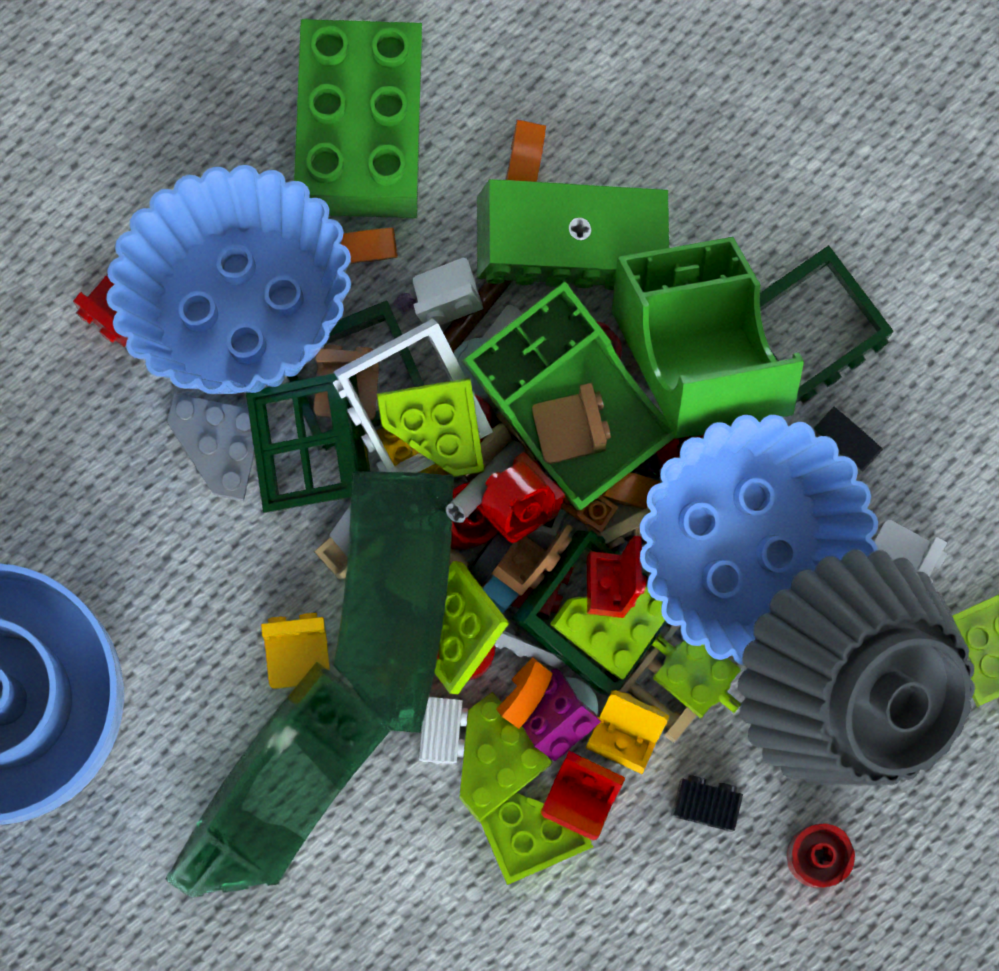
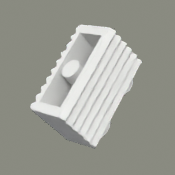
(441, 731)

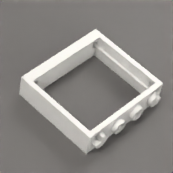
(358, 414)

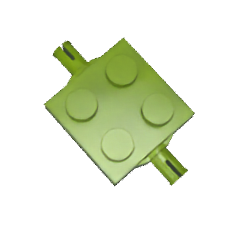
(696, 676)

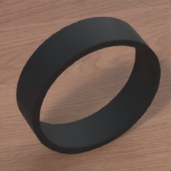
(489, 558)

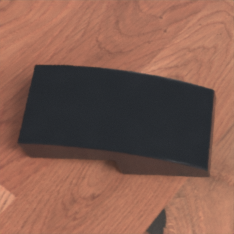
(849, 438)

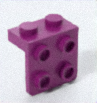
(559, 719)

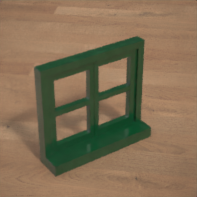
(350, 448)

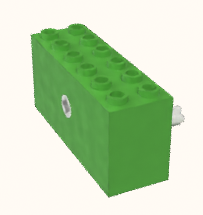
(565, 231)

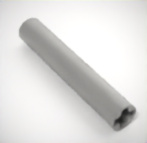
(473, 493)

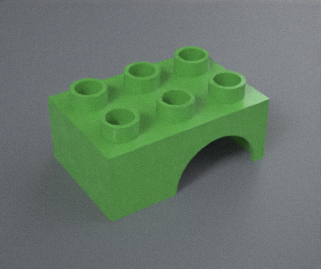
(360, 116)
(701, 336)
(548, 358)

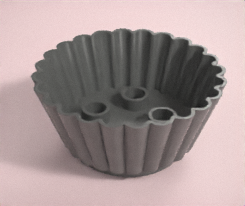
(856, 674)

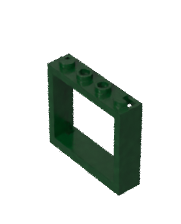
(351, 325)
(855, 357)
(526, 616)

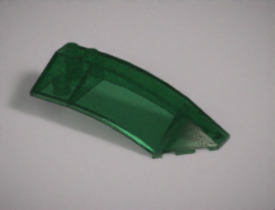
(395, 591)
(279, 788)

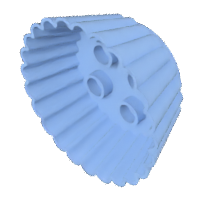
(229, 280)
(743, 521)

